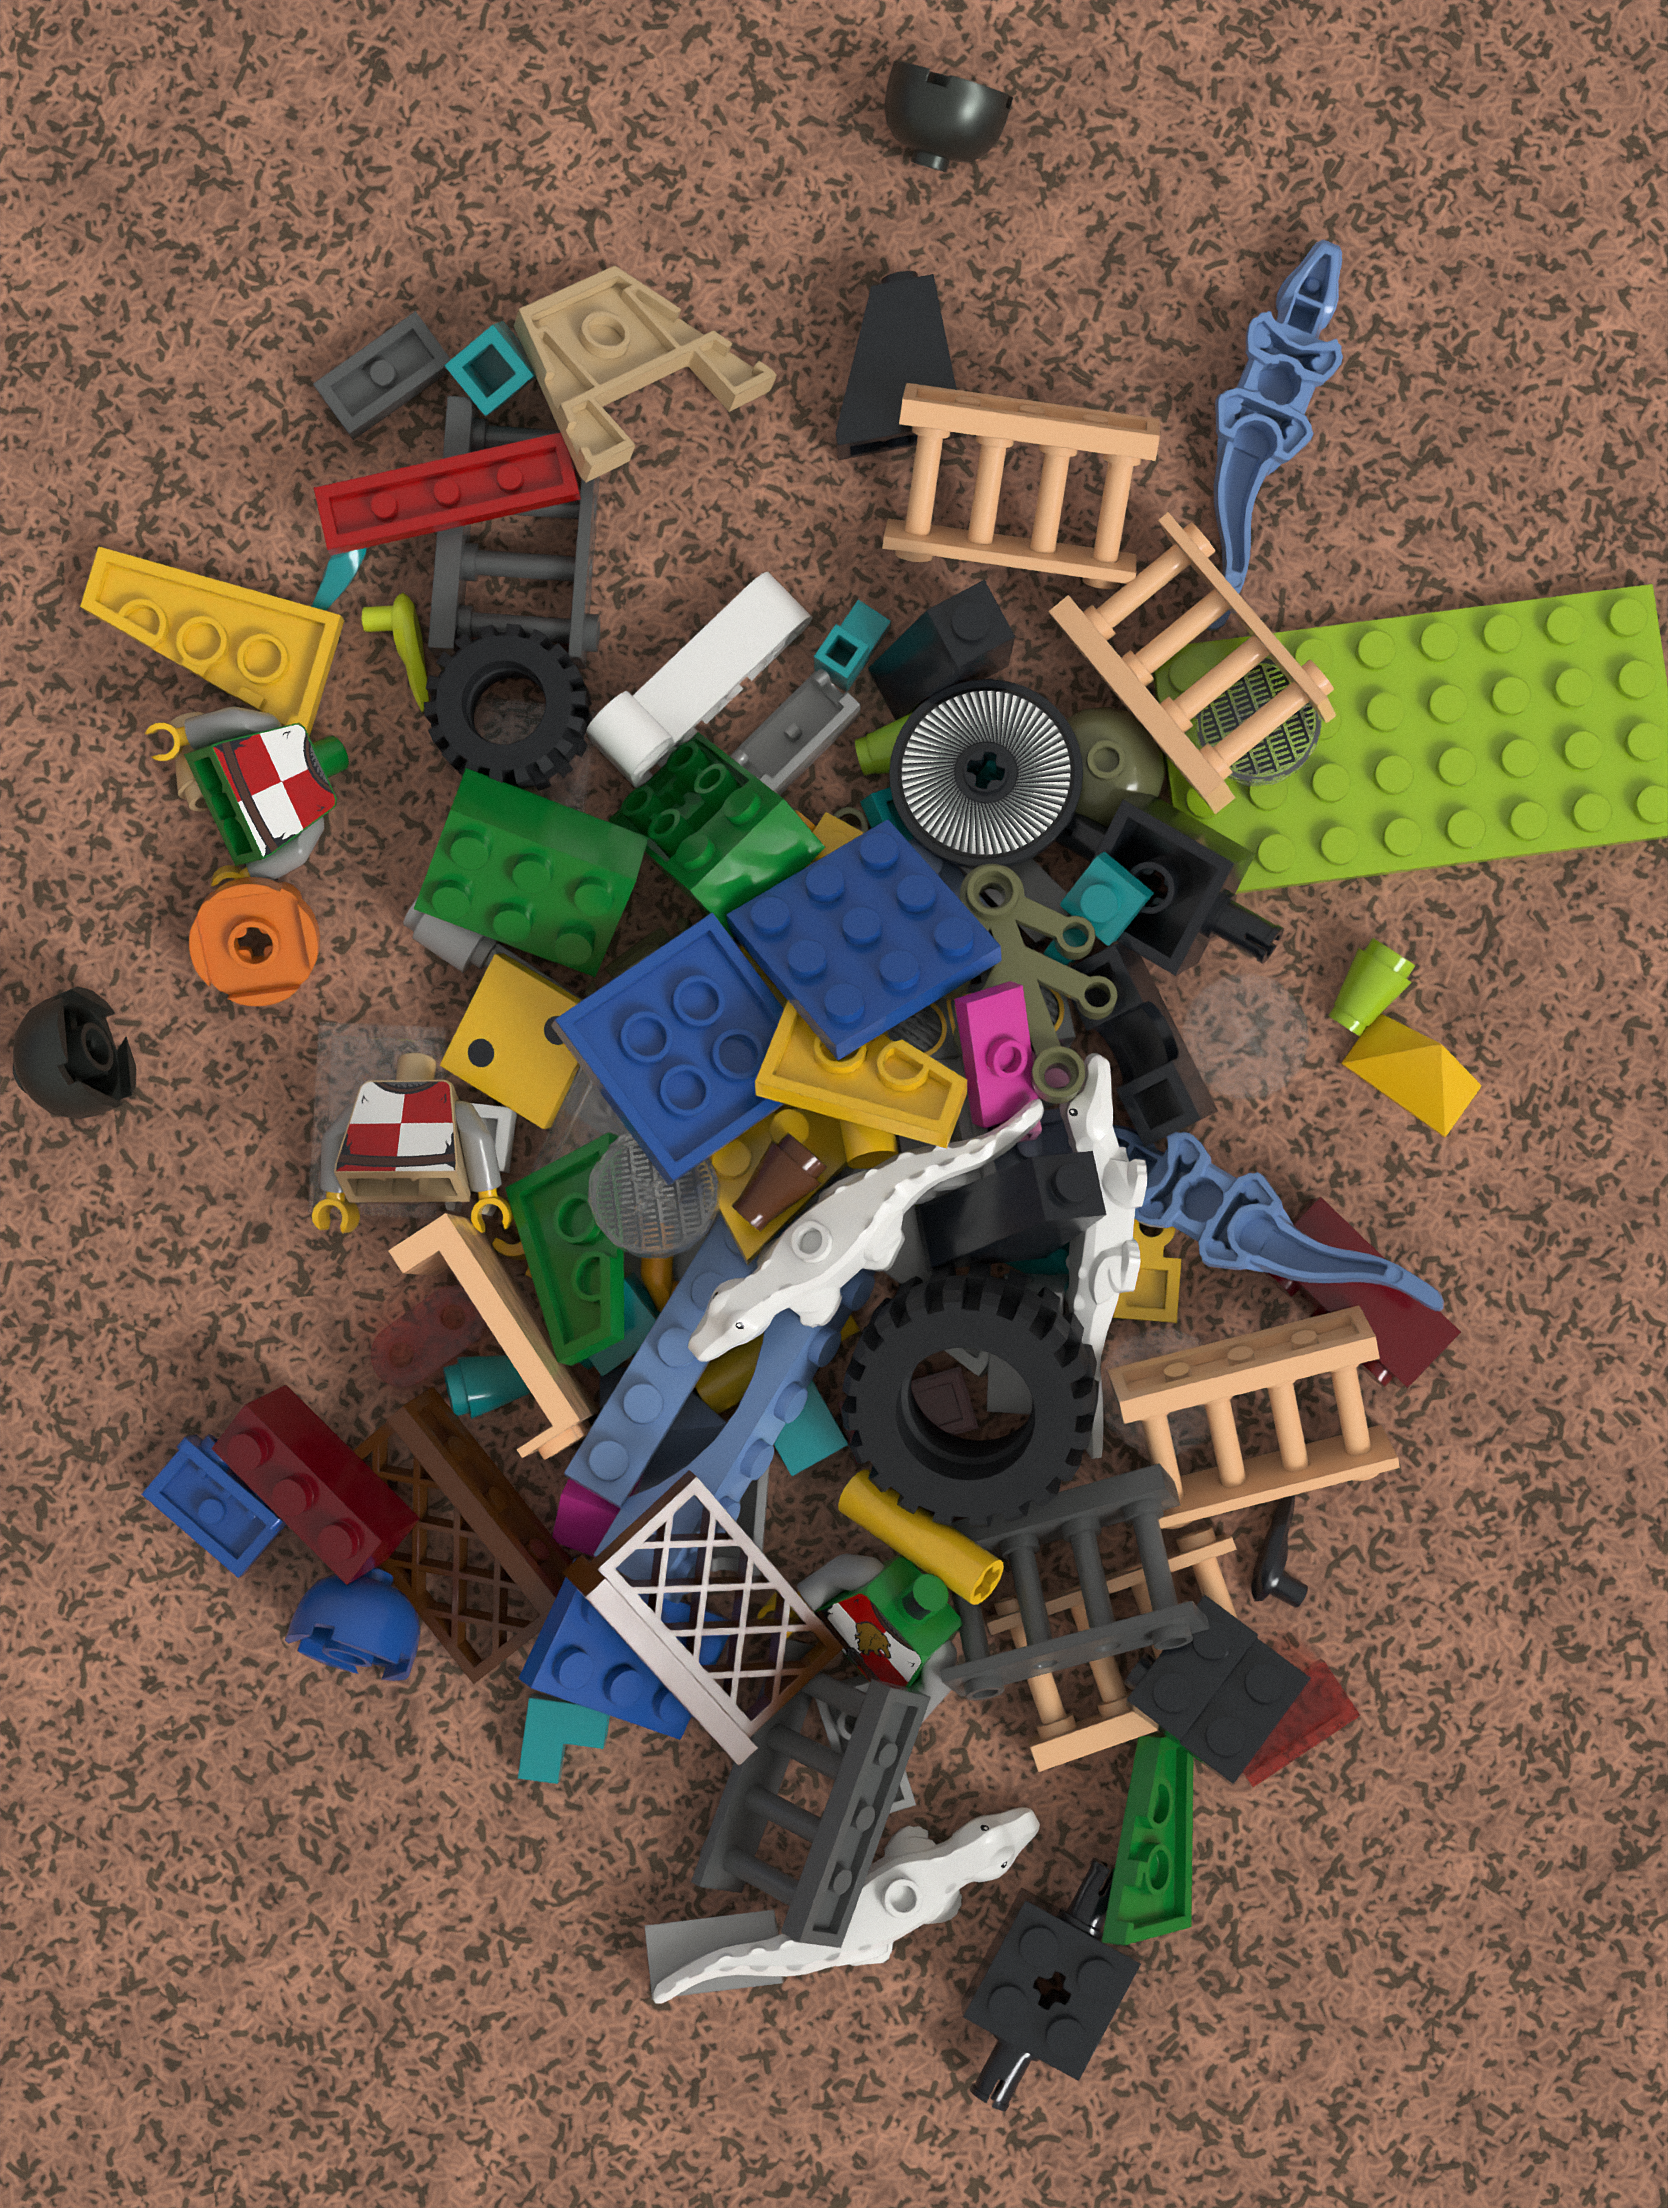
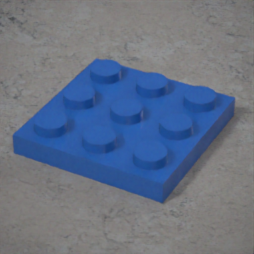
(863, 938)
(679, 1046)

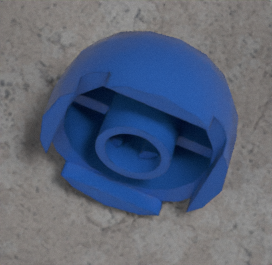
(357, 1625)

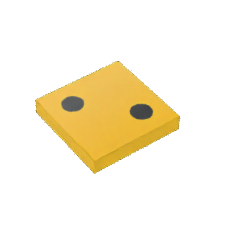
(509, 1041)

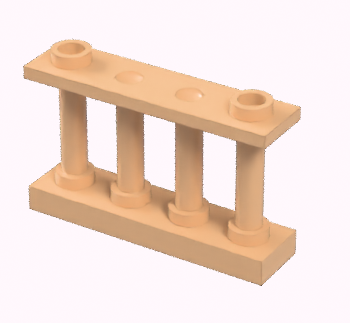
(1060, 434)
(1170, 719)
(1246, 1364)
(1059, 1735)

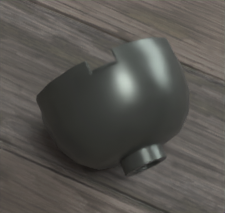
(943, 115)
(70, 1058)

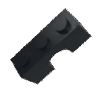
(1157, 1071)

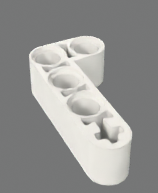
(698, 680)

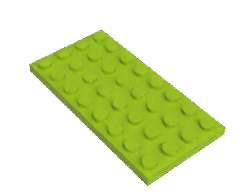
(1457, 740)

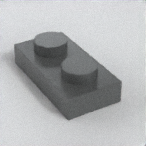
(383, 375)

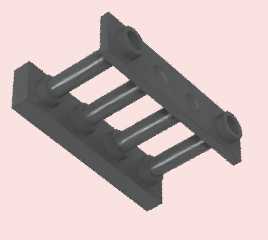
(463, 561)
(1077, 1518)
(854, 1814)

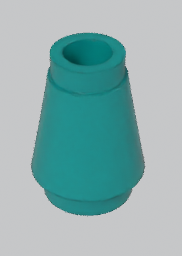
(482, 1384)

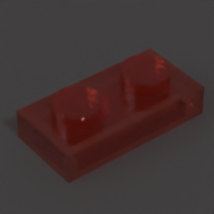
(1311, 1719)

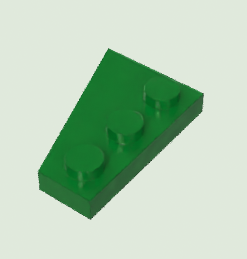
(568, 1256)
(1155, 1846)

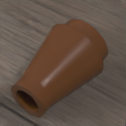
(779, 1181)

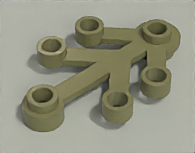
(1030, 968)

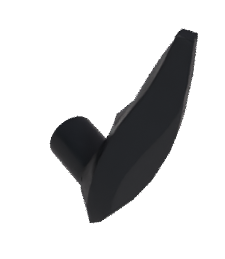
(1272, 1558)

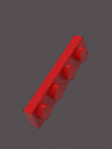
(446, 493)

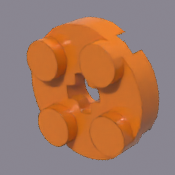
(233, 968)

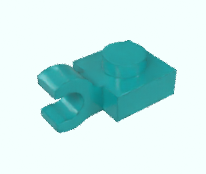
(1106, 898)

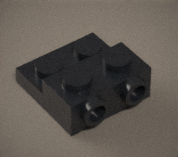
(1216, 1692)

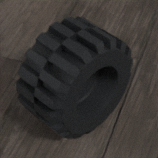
(497, 658)

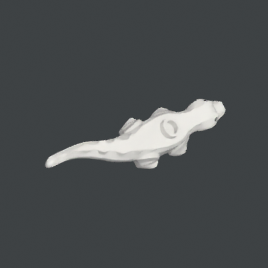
(846, 1230)
(1105, 1255)
(902, 1891)

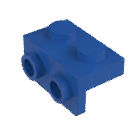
(214, 1505)

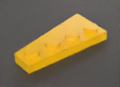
(234, 637)

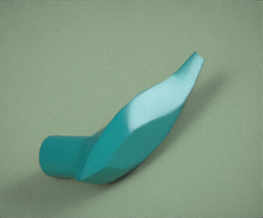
(337, 577)

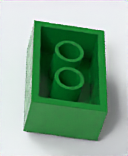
(531, 873)

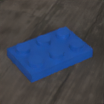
(593, 1667)

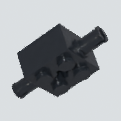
(1200, 875)
(1062, 2024)

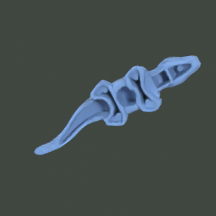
(1265, 416)
(1244, 1221)

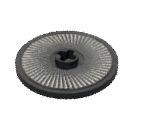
(961, 731)

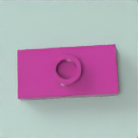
(996, 1052)

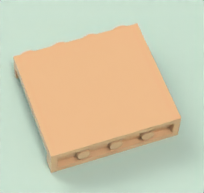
(511, 1318)

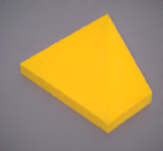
(1413, 1073)

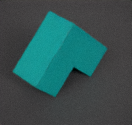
(851, 645)
(548, 1729)

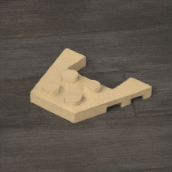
(613, 340)

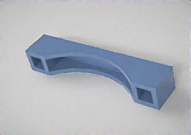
(745, 1444)

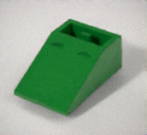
(716, 828)

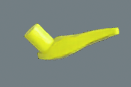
(404, 623)

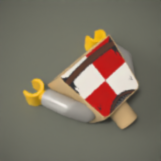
(408, 1145)

